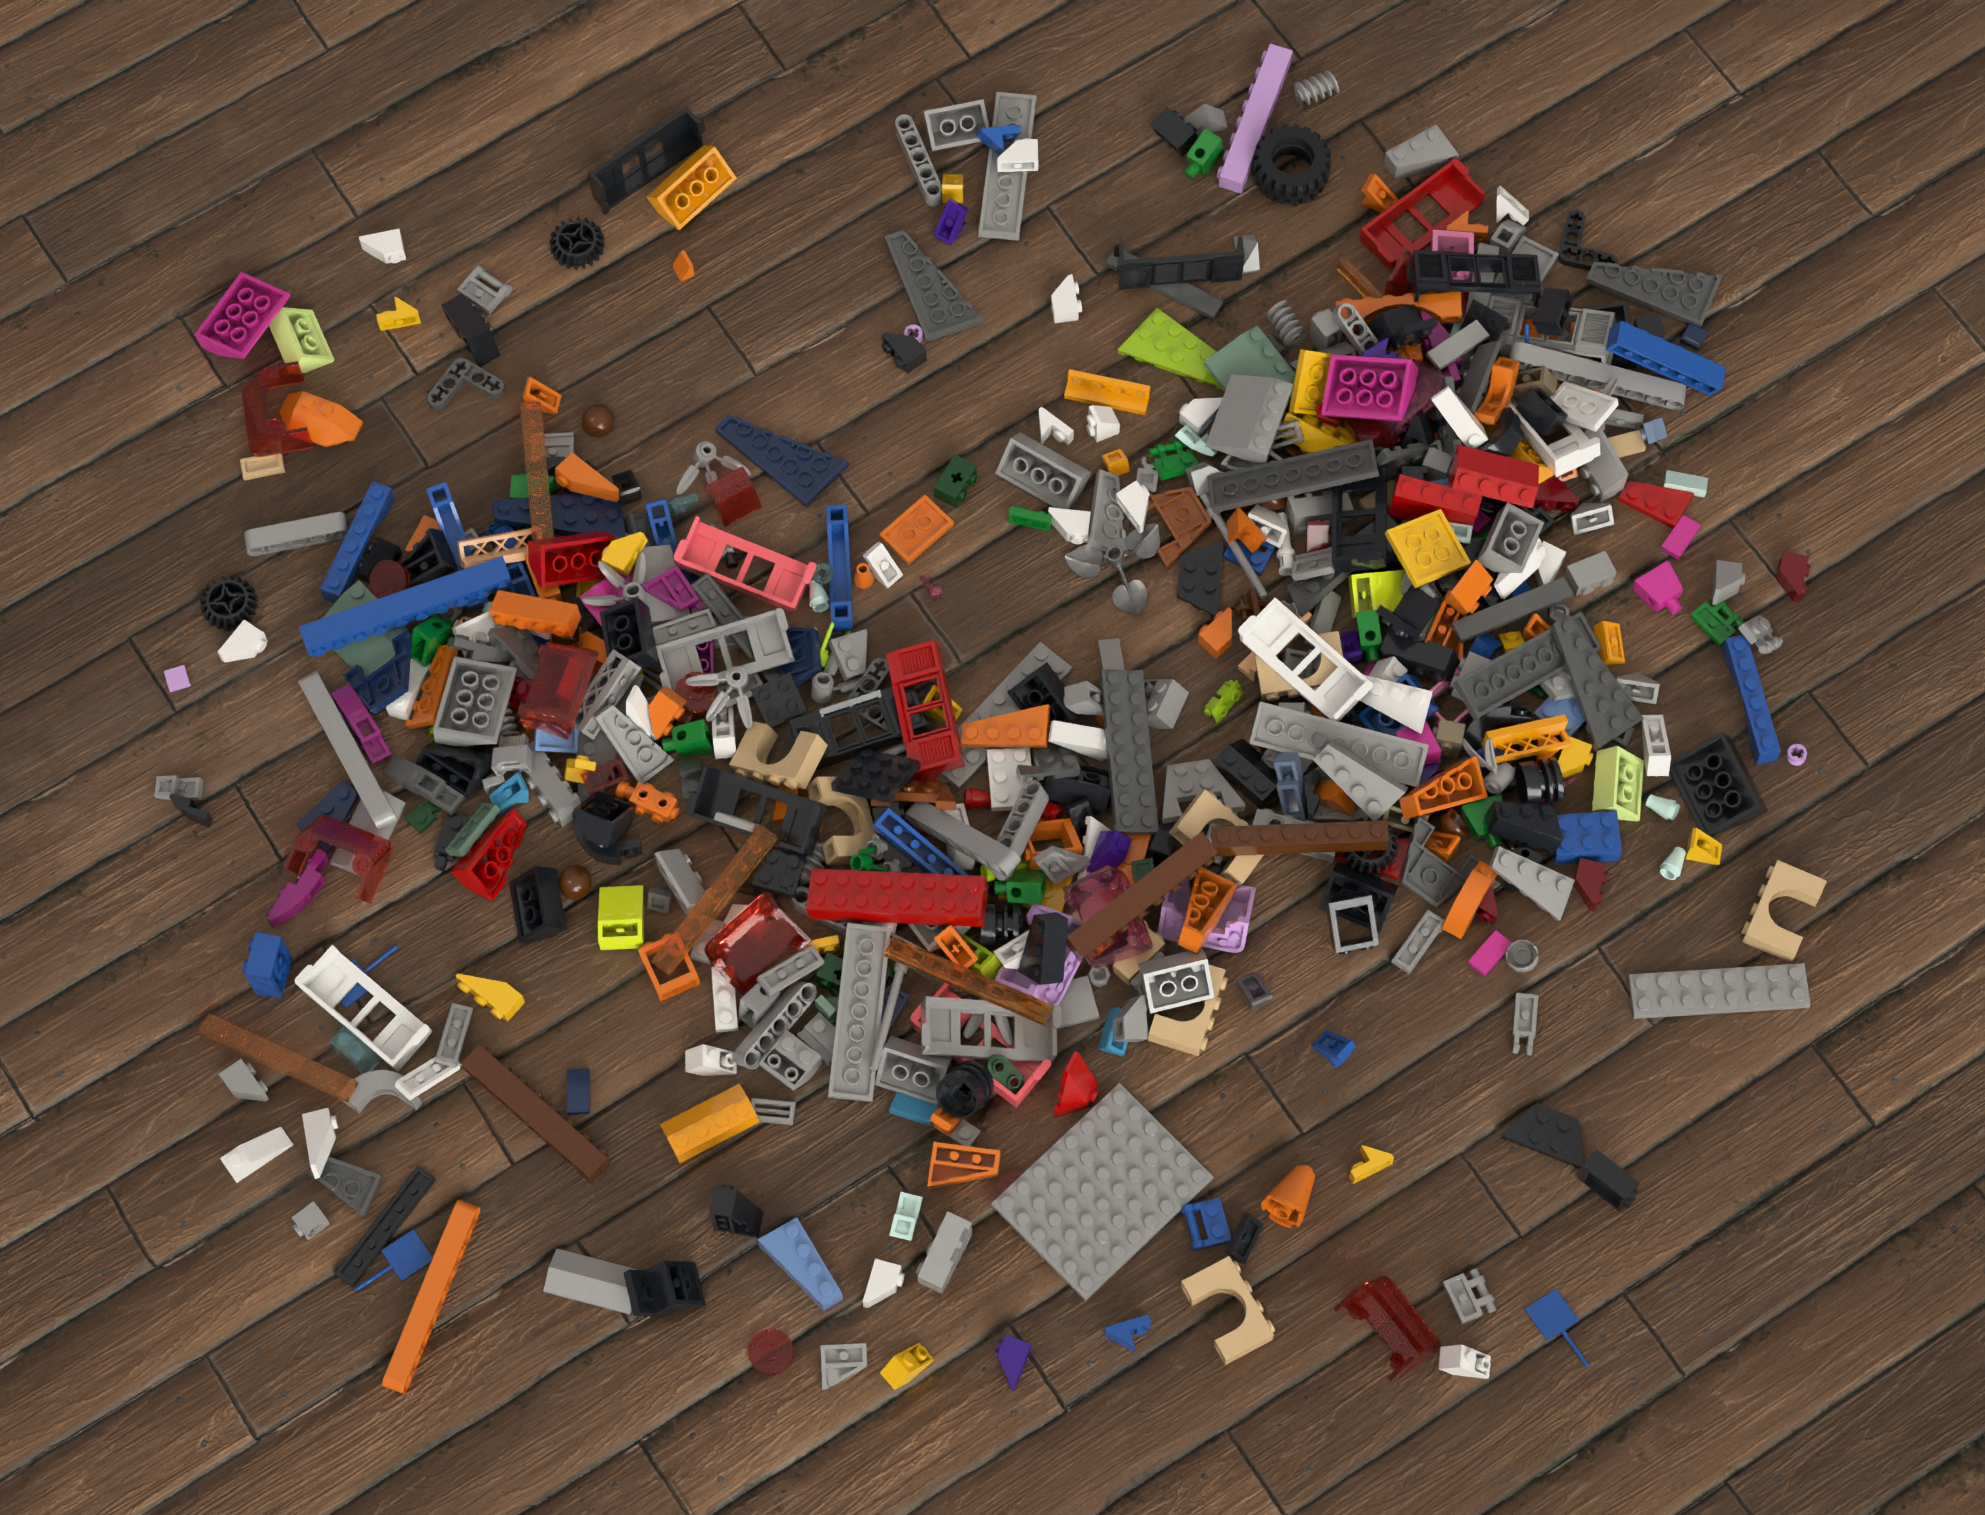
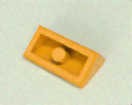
(1610, 639)

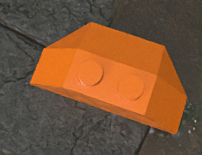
(326, 421)

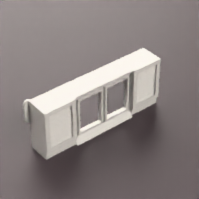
(1565, 453)
(1274, 630)
(331, 981)

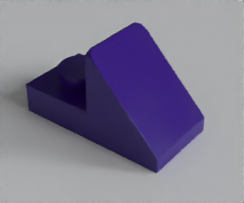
(951, 222)
(1378, 350)
(1351, 648)

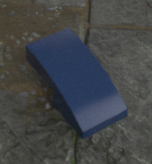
(578, 1091)

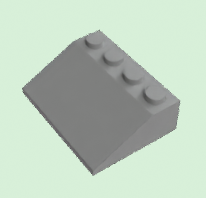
(1249, 417)
(473, 703)

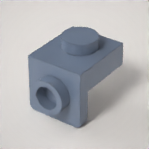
(1653, 430)

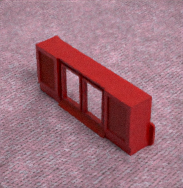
(1447, 187)
(937, 749)

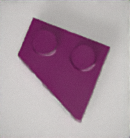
(672, 589)

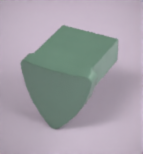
(827, 1007)

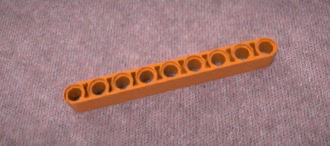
(431, 1297)

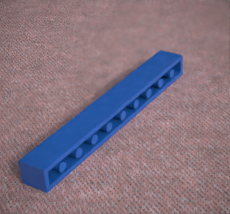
(406, 607)

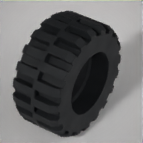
(1297, 142)

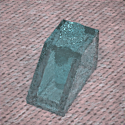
(354, 1050)

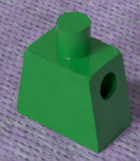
(1203, 154)
(1369, 635)
(428, 637)
(690, 739)
(1474, 818)
(1023, 887)

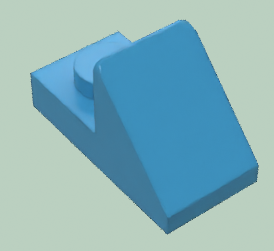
(510, 793)

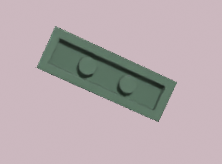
(472, 829)

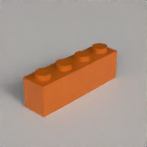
(535, 613)

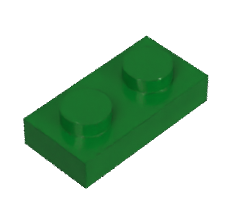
(1024, 517)

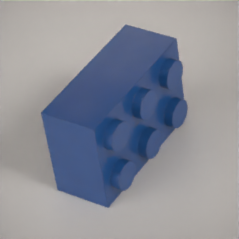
(1382, 723)
(1589, 837)
(267, 965)

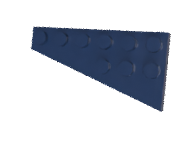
(786, 461)
(570, 514)

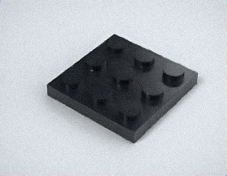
(875, 775)

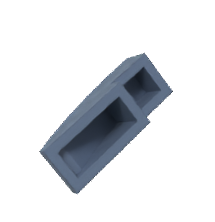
(1291, 785)

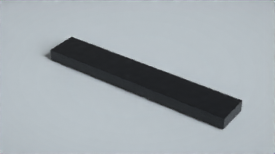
(385, 1226)

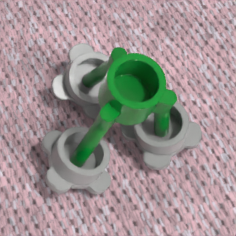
(874, 848)

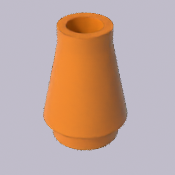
(863, 576)

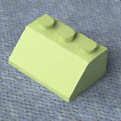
(300, 338)
(1618, 783)

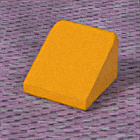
(1116, 462)

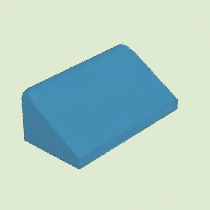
(1107, 1040)
(912, 1109)

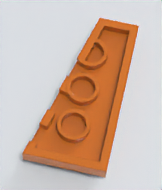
(433, 688)
(1015, 729)

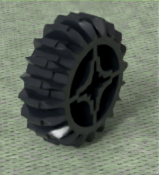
(573, 236)
(213, 604)
(1370, 864)

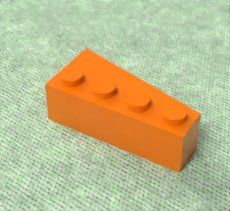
(1449, 788)
(1206, 906)

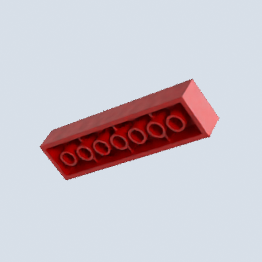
(897, 897)

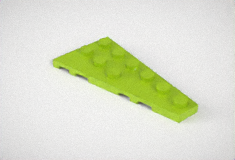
(1170, 348)

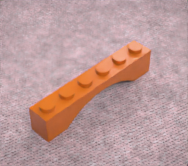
(1443, 306)

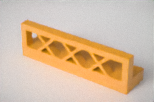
(1107, 392)
(1529, 731)

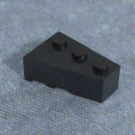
(471, 328)

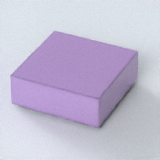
(177, 678)

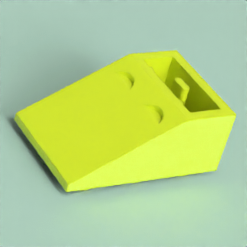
(1375, 589)
(621, 917)

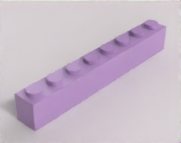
(1255, 117)

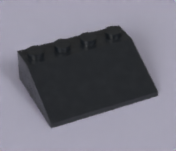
(1717, 786)

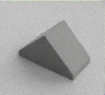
(1207, 117)

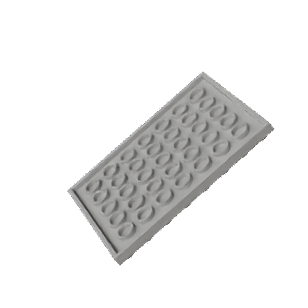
(1102, 1192)

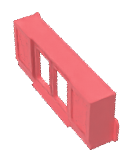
(705, 547)
(1031, 1071)

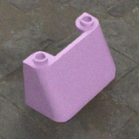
(1230, 931)
(1047, 993)

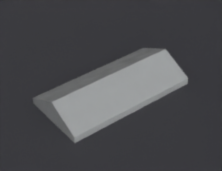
(362, 820)
(588, 1281)

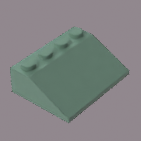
(1251, 356)
(374, 650)

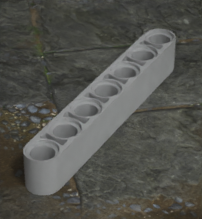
(963, 837)

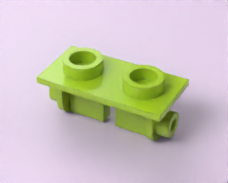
(1229, 694)

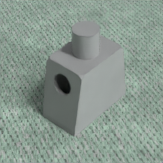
(755, 1005)

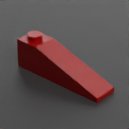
(488, 860)
(1077, 1087)

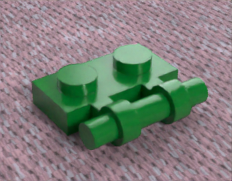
(1175, 464)
(1714, 624)

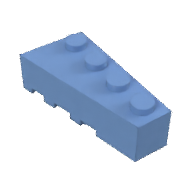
(798, 1257)

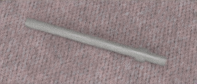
(1234, 547)
(900, 970)

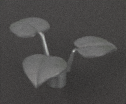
(1131, 596)

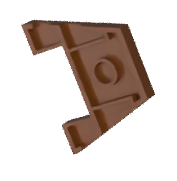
(1183, 518)
(928, 791)

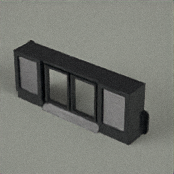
(679, 139)
(1179, 269)
(1433, 272)
(1366, 550)
(819, 724)
(721, 793)

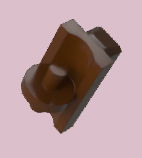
(1249, 605)

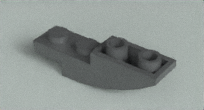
(480, 649)
(423, 783)

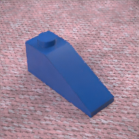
(661, 523)

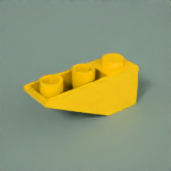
(495, 994)

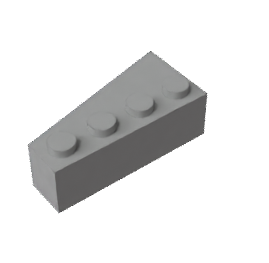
(1360, 780)
(550, 788)

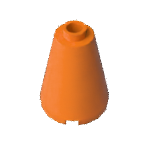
(1290, 1197)

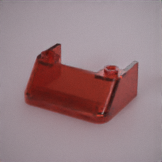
(270, 435)
(370, 851)
(1394, 1322)

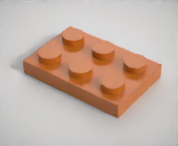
(916, 529)

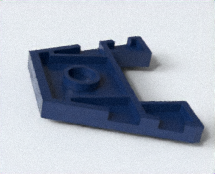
(806, 653)
(388, 681)

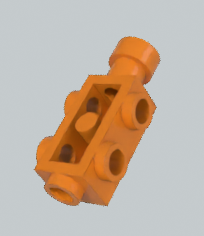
(650, 803)

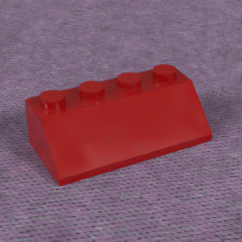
(1494, 476)
(1420, 497)
(568, 558)

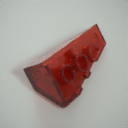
(1368, 429)

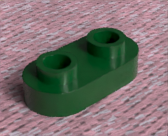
(1006, 1072)

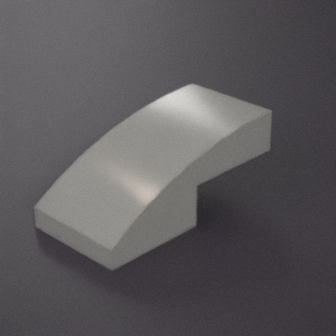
(183, 787)

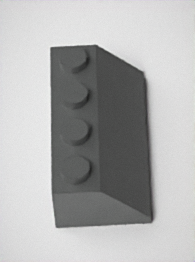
(1478, 376)

